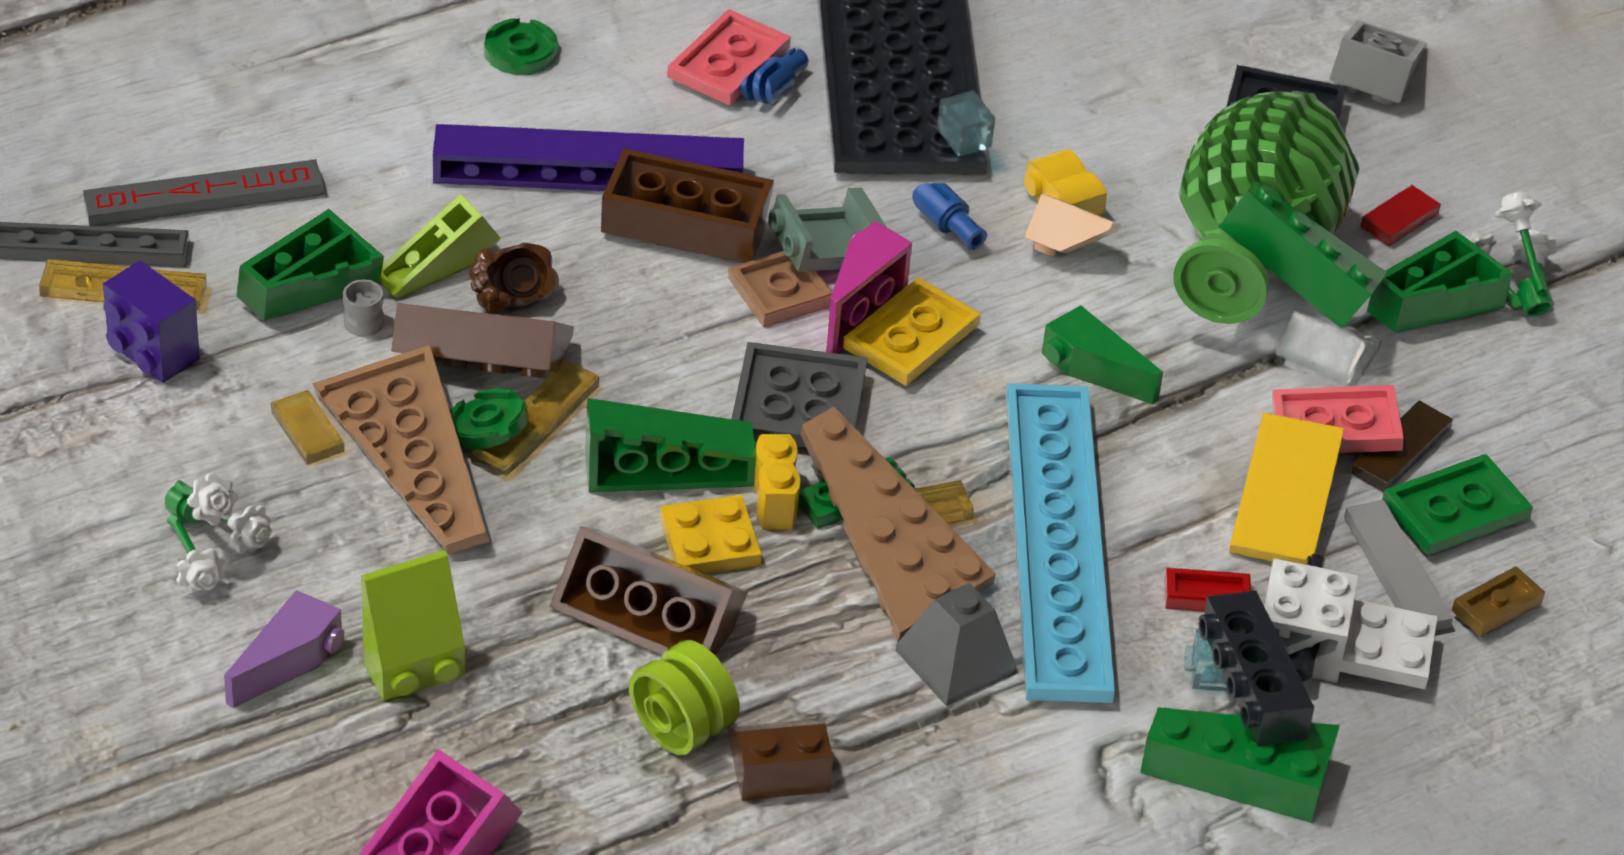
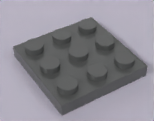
(793, 385)

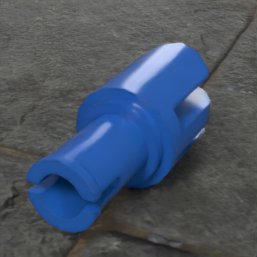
(774, 77)
(948, 213)

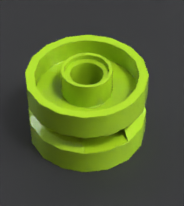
(684, 697)

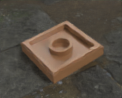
(778, 290)

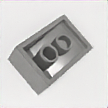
(1377, 62)

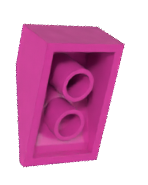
(870, 275)
(445, 814)

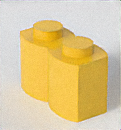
(1066, 179)
(776, 481)

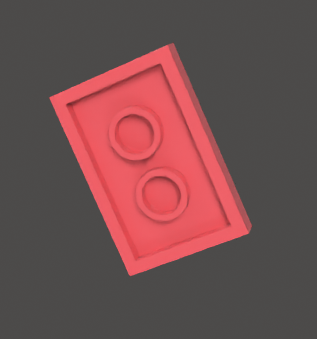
(726, 55)
(1365, 413)

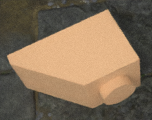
(1065, 227)

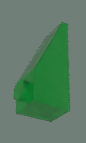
(1097, 355)

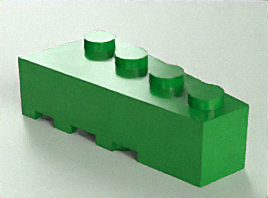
(1303, 253)
(665, 449)
(1222, 758)

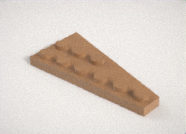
(408, 432)
(890, 526)

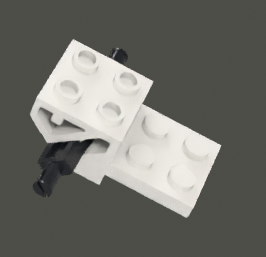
(1335, 633)

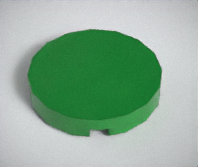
(520, 46)
(489, 418)

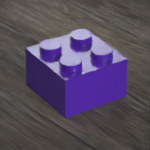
(151, 321)

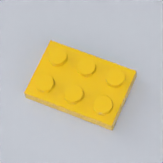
(912, 331)

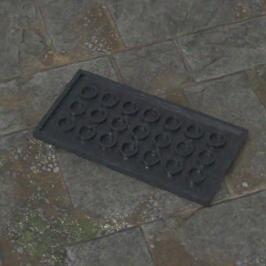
(886, 81)

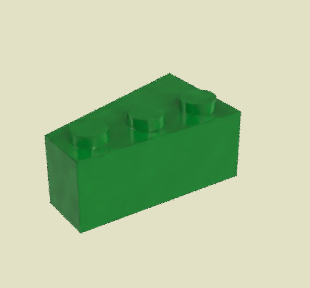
(307, 268)
(1440, 285)

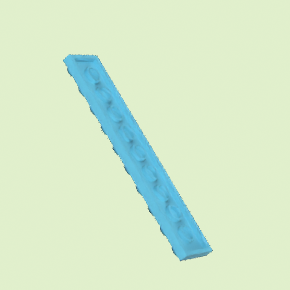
(1058, 545)

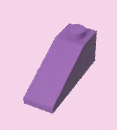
(286, 648)

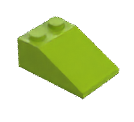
(411, 626)

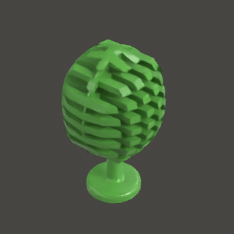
(1280, 143)

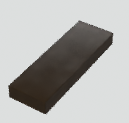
(1421, 431)

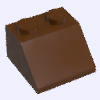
(781, 758)

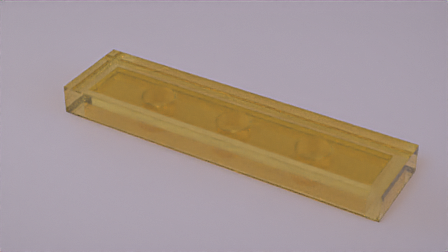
(86, 280)
(547, 411)

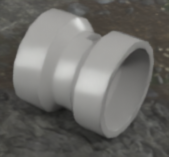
(362, 314)

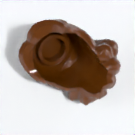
(513, 277)

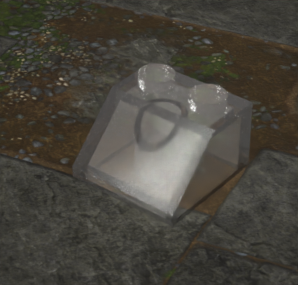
(1323, 347)

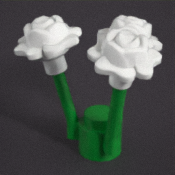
(1532, 248)
(212, 502)

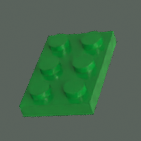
(1457, 504)

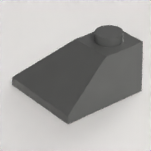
(957, 645)

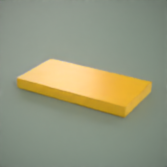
(1286, 489)

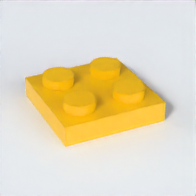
(711, 534)

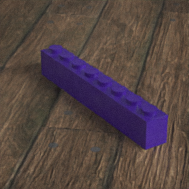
(561, 156)

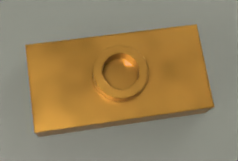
(1498, 601)

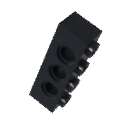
(1256, 668)

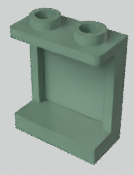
(821, 236)

